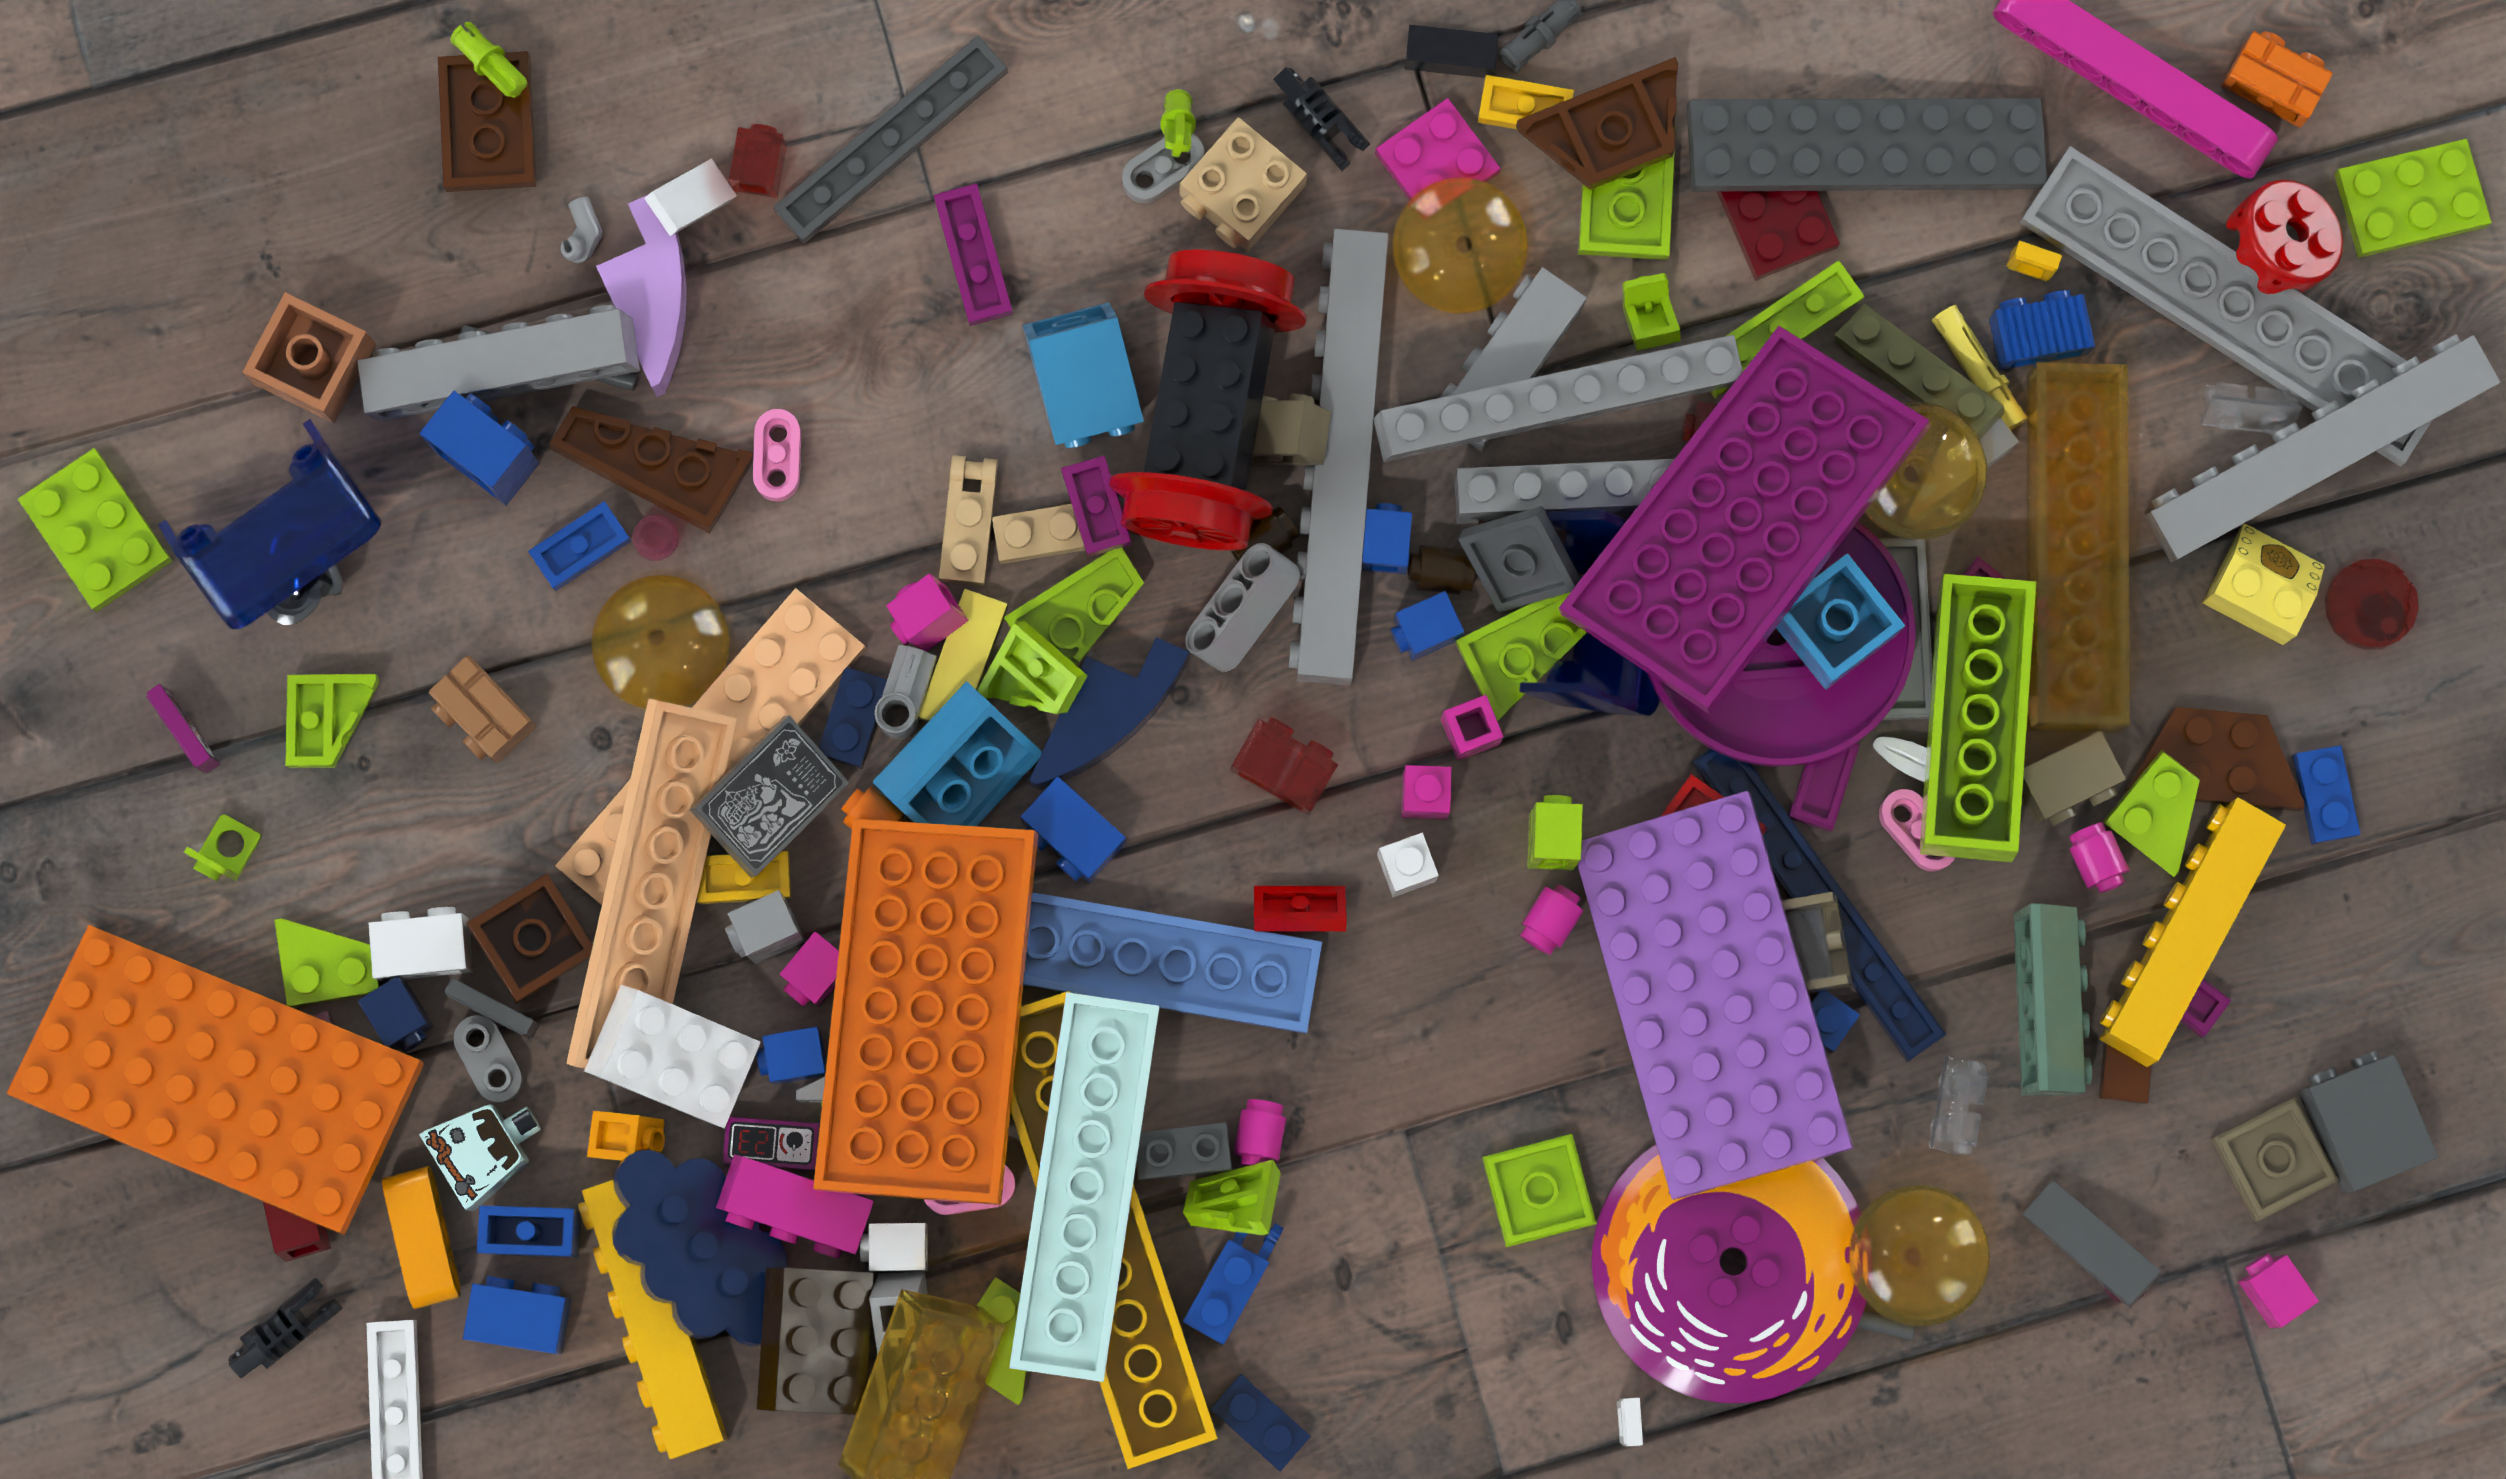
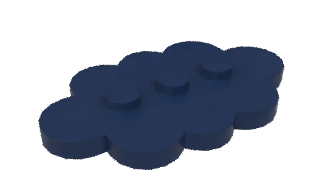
(688, 1250)

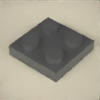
(1519, 559)

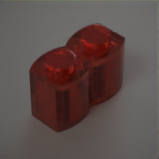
(1284, 765)

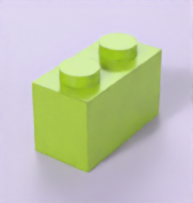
(1555, 834)

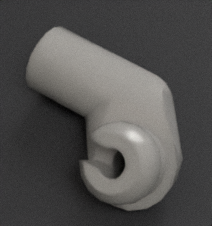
(586, 235)

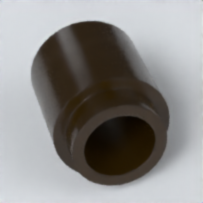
(1274, 530)
(1441, 570)

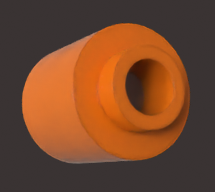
(870, 806)

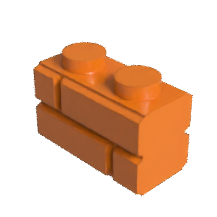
(2277, 77)

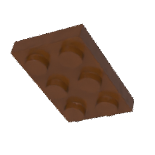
(483, 132)

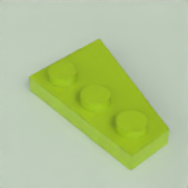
(1081, 605)
(1517, 650)

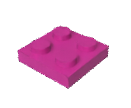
(1436, 149)

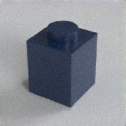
(396, 1015)

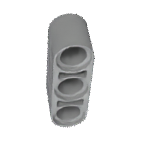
(1242, 607)

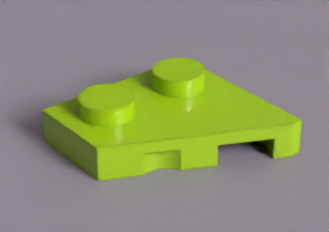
(1032, 673)
(322, 965)

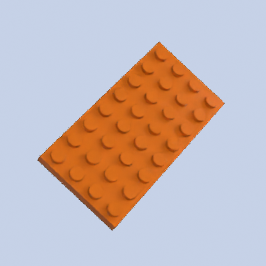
(926, 1011)
(216, 1079)

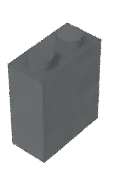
(2367, 1121)

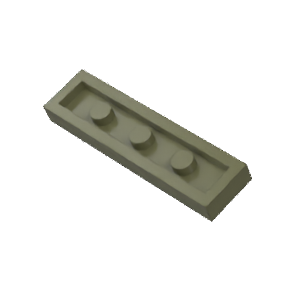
(1916, 369)

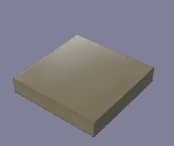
(2274, 1159)

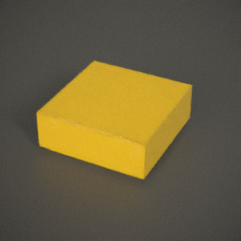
(2033, 261)

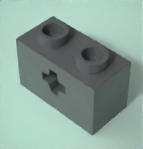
(1183, 1152)

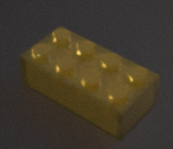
(922, 1389)

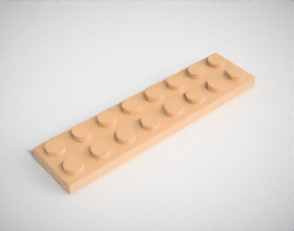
(775, 675)
(653, 865)

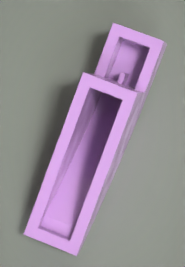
(653, 291)

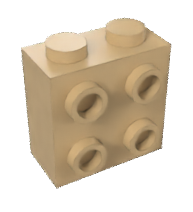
(1241, 185)

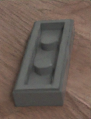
(2091, 1244)

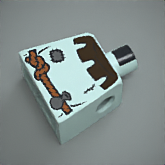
(480, 1151)

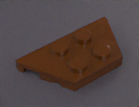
(1610, 127)
(2230, 756)

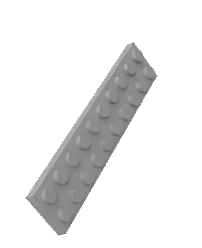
(2208, 290)

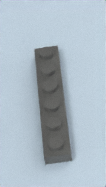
(890, 139)

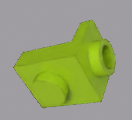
(1650, 312)

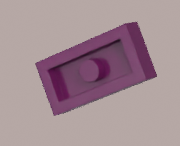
(1095, 506)

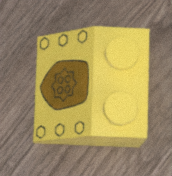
(2265, 585)

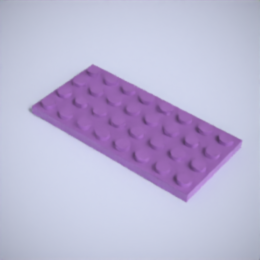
(1712, 996)

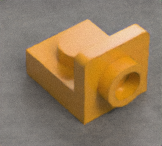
(620, 1135)

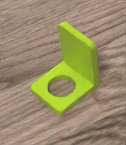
(212, 862)

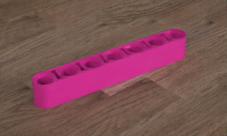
(2141, 81)

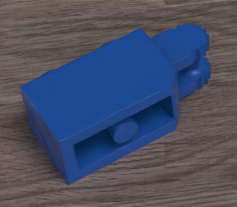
(1230, 1286)

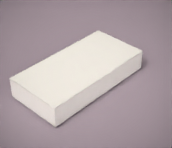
(690, 197)

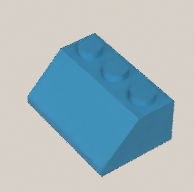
(958, 763)

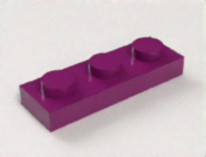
(973, 254)

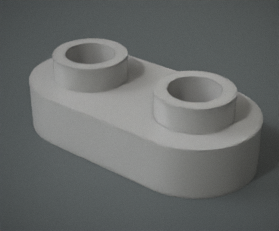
(1161, 168)
(487, 1058)

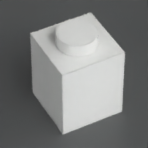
(1407, 864)
(895, 1247)

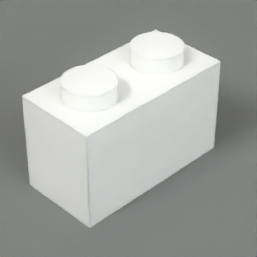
(420, 945)

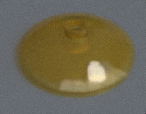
(1428, 252)
(1948, 481)
(682, 664)
(1951, 1250)

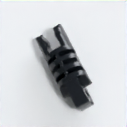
(1319, 115)
(281, 1330)

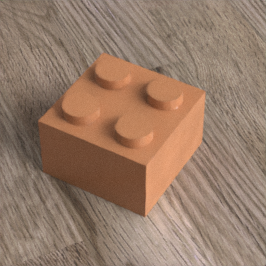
(308, 357)

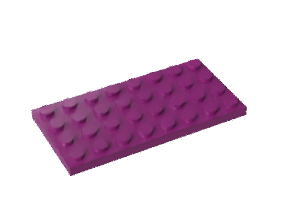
(1744, 518)

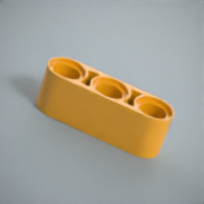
(421, 1237)

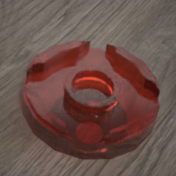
(2371, 604)

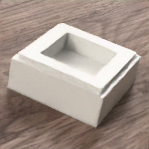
(1629, 1422)

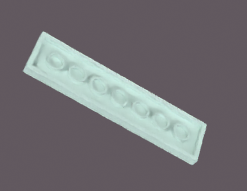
(1084, 1187)

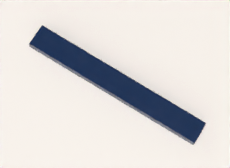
(1803, 874)

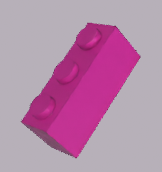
(793, 1207)

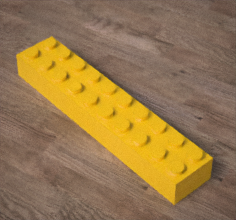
(1148, 1367)

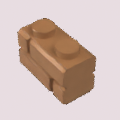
(481, 710)

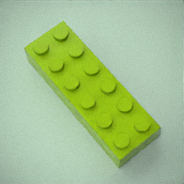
(1978, 718)

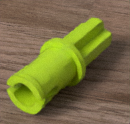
(488, 60)
(1178, 122)

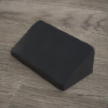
(1451, 51)

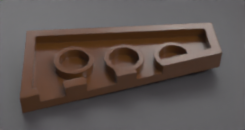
(667, 470)

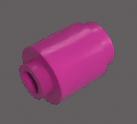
(2098, 858)
(1551, 919)
(1260, 1132)

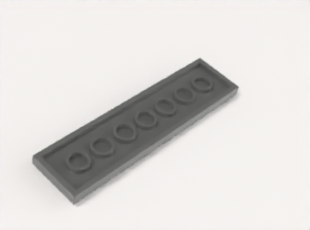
(1866, 144)

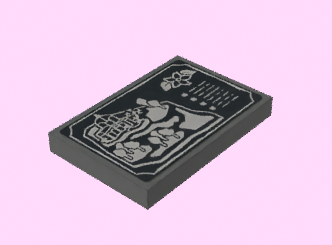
(769, 796)

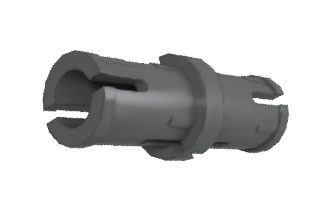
(1539, 33)

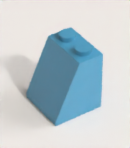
(1083, 375)

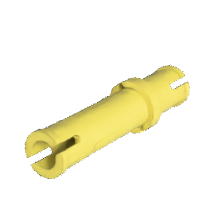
(1977, 364)

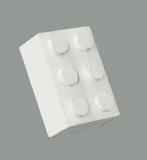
(672, 1056)

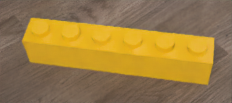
(2191, 931)
(667, 1357)

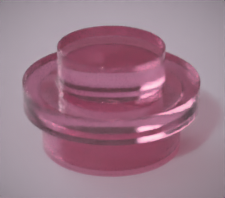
(655, 537)

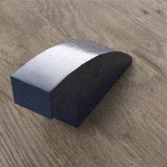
(1108, 712)

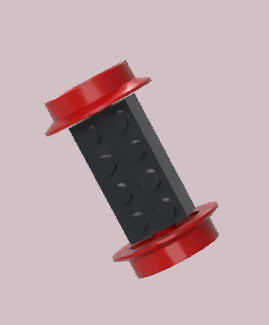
(1208, 399)

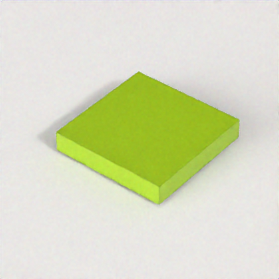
(1539, 1190)

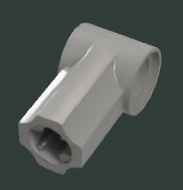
(906, 688)

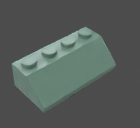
(2050, 1001)

